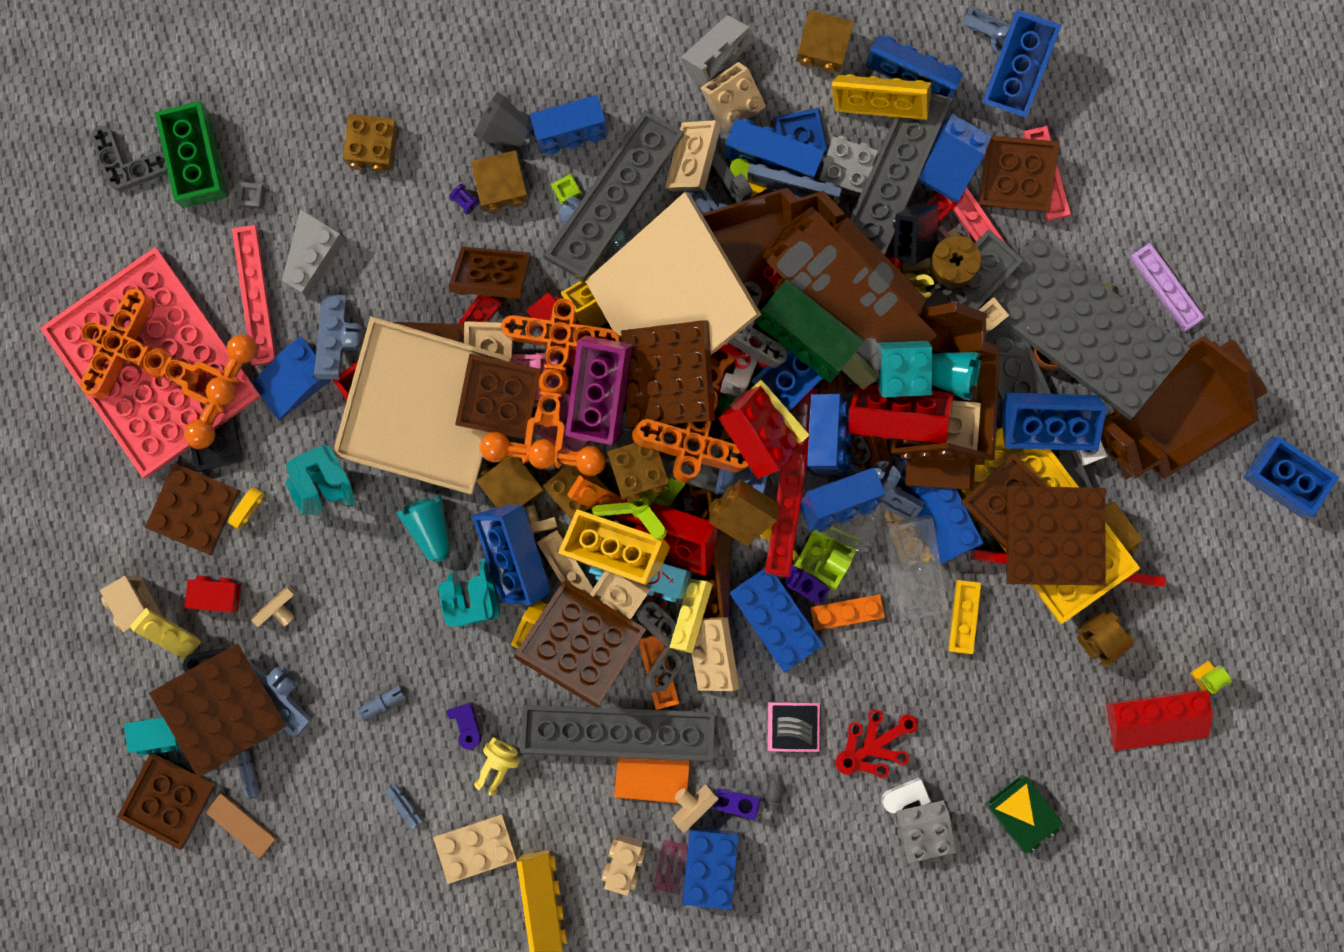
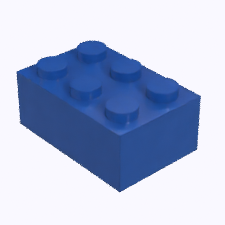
(569, 125)
(829, 435)
(1291, 477)
(842, 500)
(710, 868)

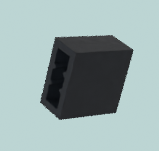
(915, 233)

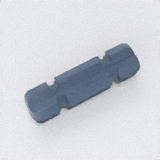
(248, 774)
(404, 806)

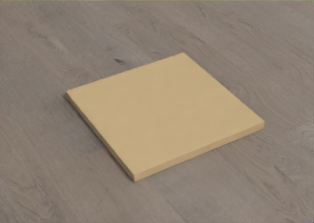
(674, 276)
(408, 405)

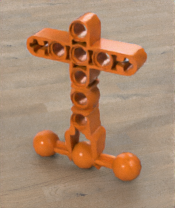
(219, 390)
(696, 435)
(543, 452)

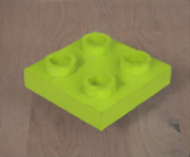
(825, 559)

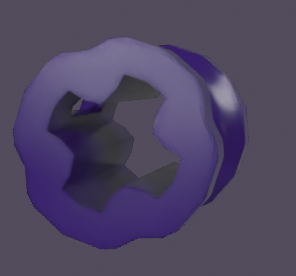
(459, 192)

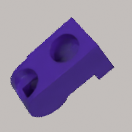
(806, 585)
(468, 725)
(737, 803)

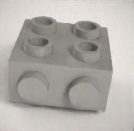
(848, 165)
(926, 831)

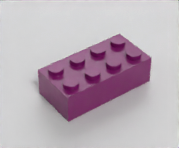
(598, 390)

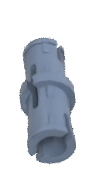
(381, 703)

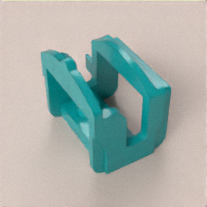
(320, 467)
(481, 594)

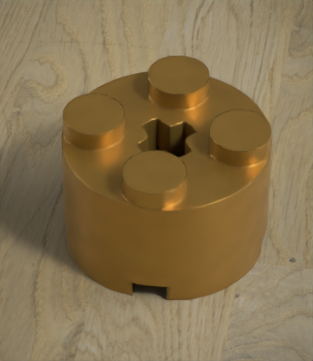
(961, 250)
(1104, 638)

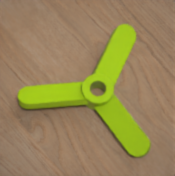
(639, 509)

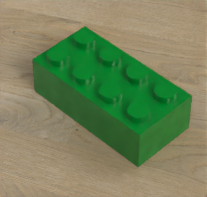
(191, 154)

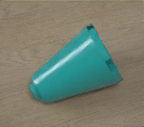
(956, 372)
(427, 527)

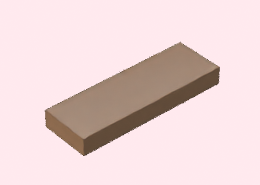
(241, 825)

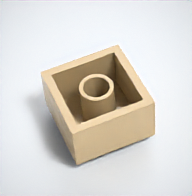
(127, 600)

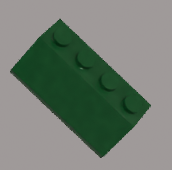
(808, 331)

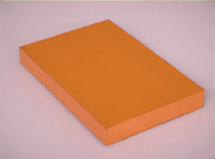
(650, 779)

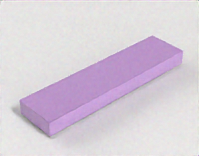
(1167, 287)

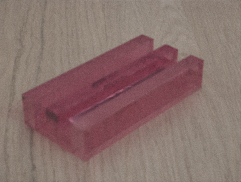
(665, 887)

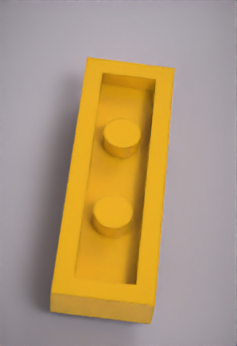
(964, 617)

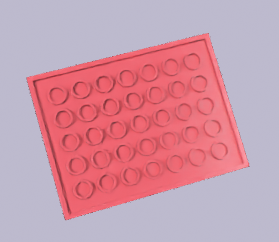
(143, 410)

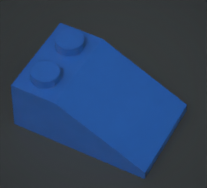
(954, 157)
(289, 378)

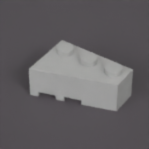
(717, 50)
(310, 253)

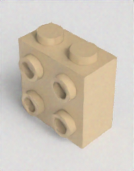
(733, 96)
(621, 872)

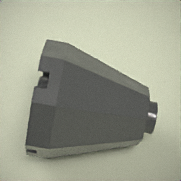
(503, 124)

